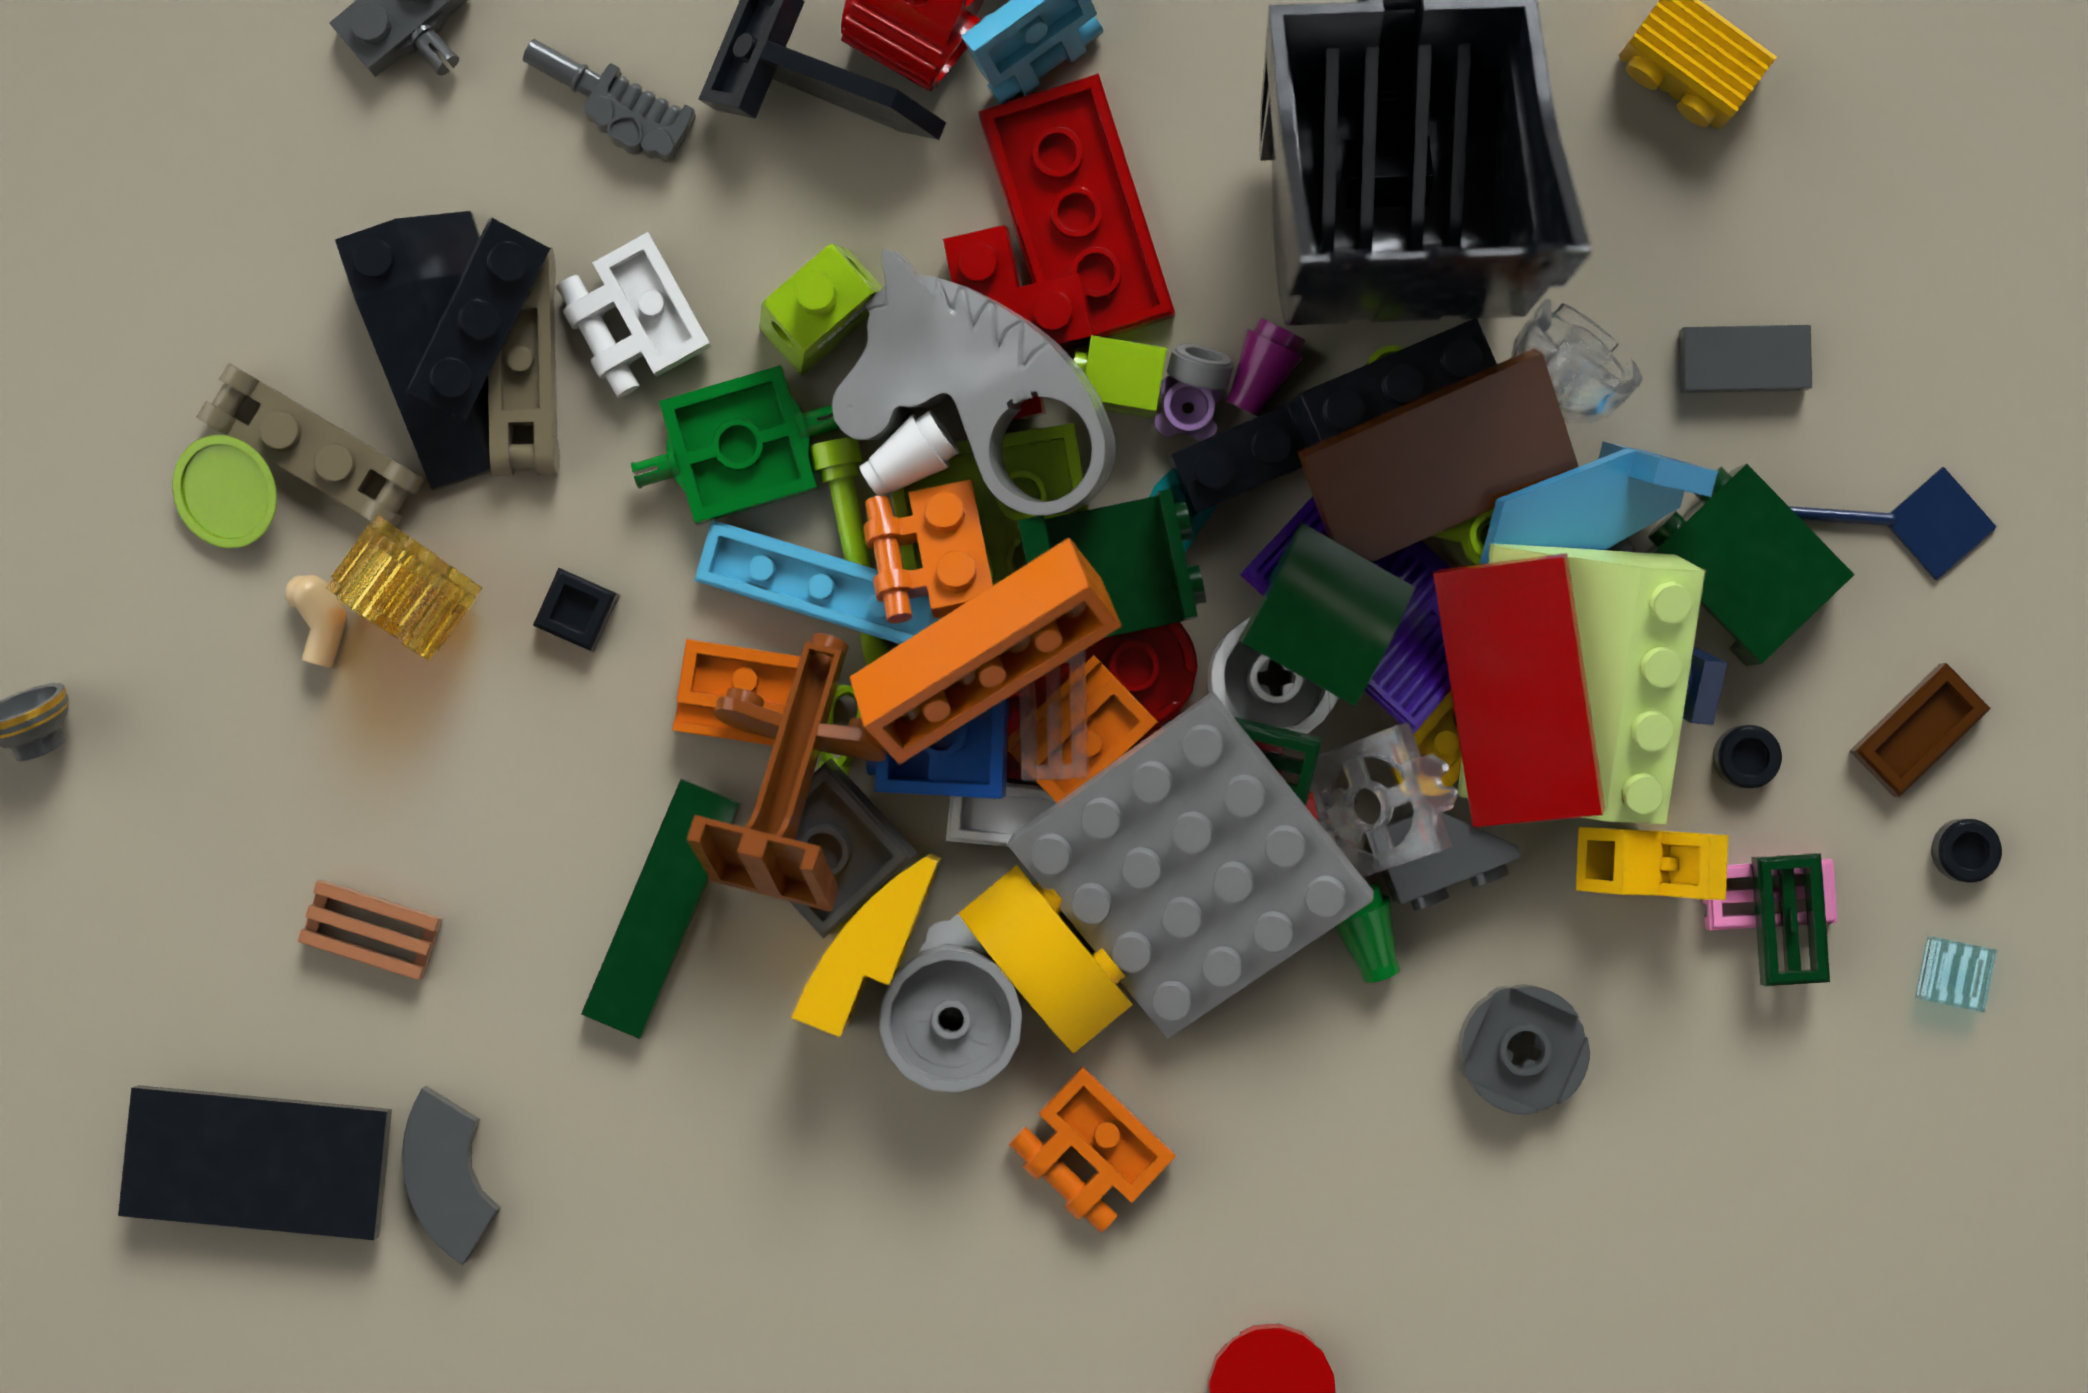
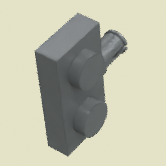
(393, 28)

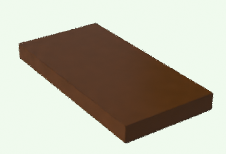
(1439, 458)

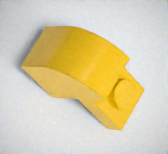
(1652, 863)

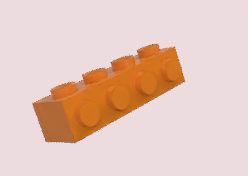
(984, 651)

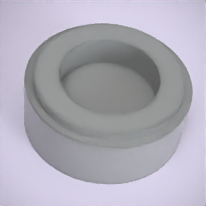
(1200, 366)

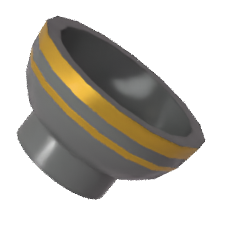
(33, 720)

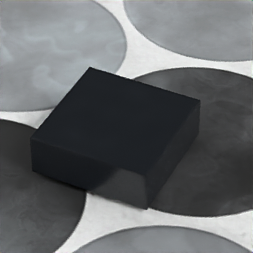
(576, 609)

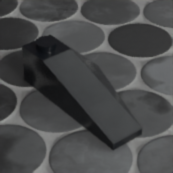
(401, 285)

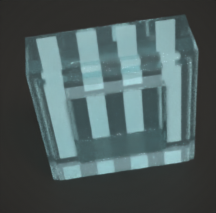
(1956, 973)

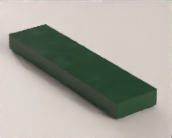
(656, 915)

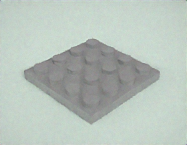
(1191, 865)

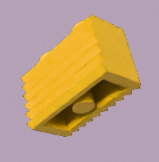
(1696, 60)

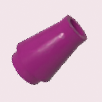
(1264, 365)

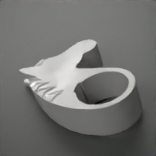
(953, 342)

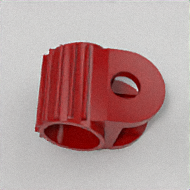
(911, 36)

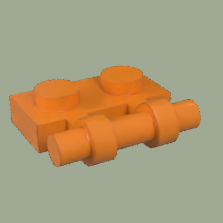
(949, 544)
(1105, 1135)

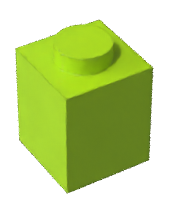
(1124, 374)

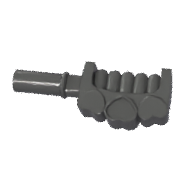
(620, 109)

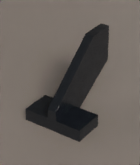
(757, 53)

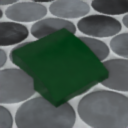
(1327, 614)

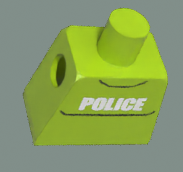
(818, 307)

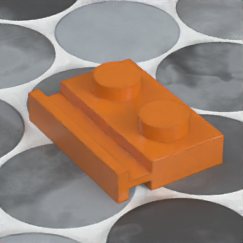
(713, 669)
(1113, 727)

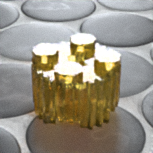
(403, 588)

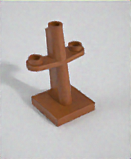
(765, 851)

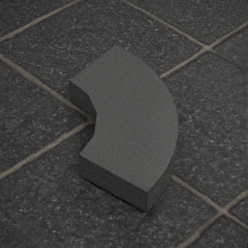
(442, 1176)

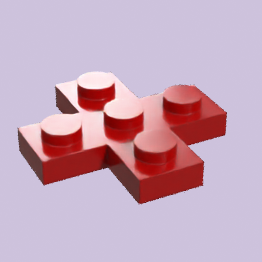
(1056, 306)

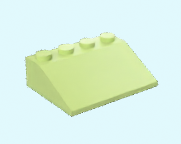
(1637, 652)

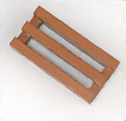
(318, 914)

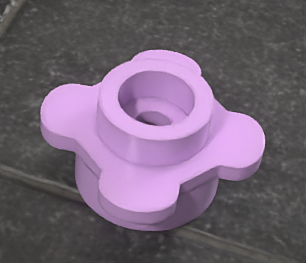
(1174, 420)

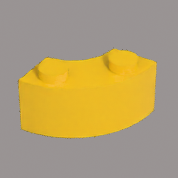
(1046, 959)

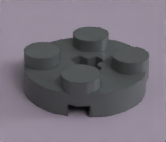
(1535, 1084)

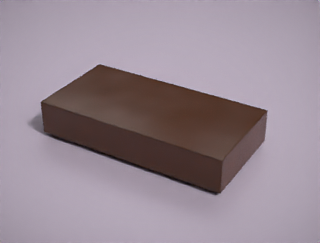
(1920, 729)

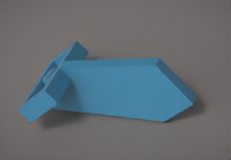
(1596, 501)

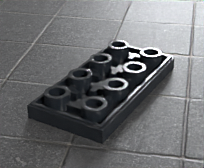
(255, 1162)

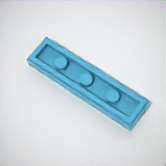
(803, 582)

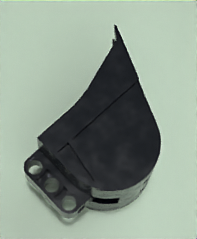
(1415, 161)

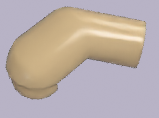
(323, 615)

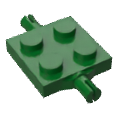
(737, 445)

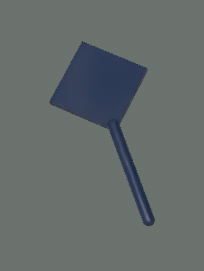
(1934, 522)

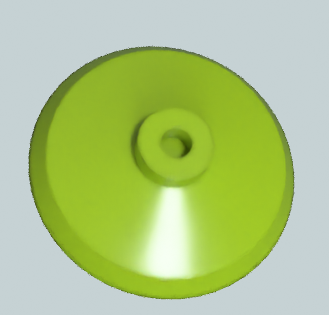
(224, 491)

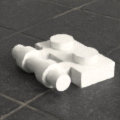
(651, 306)

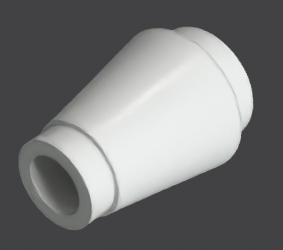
(910, 454)

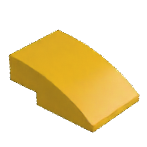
(866, 947)

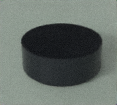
(1747, 756)
(1966, 850)

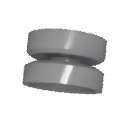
(938, 1054)

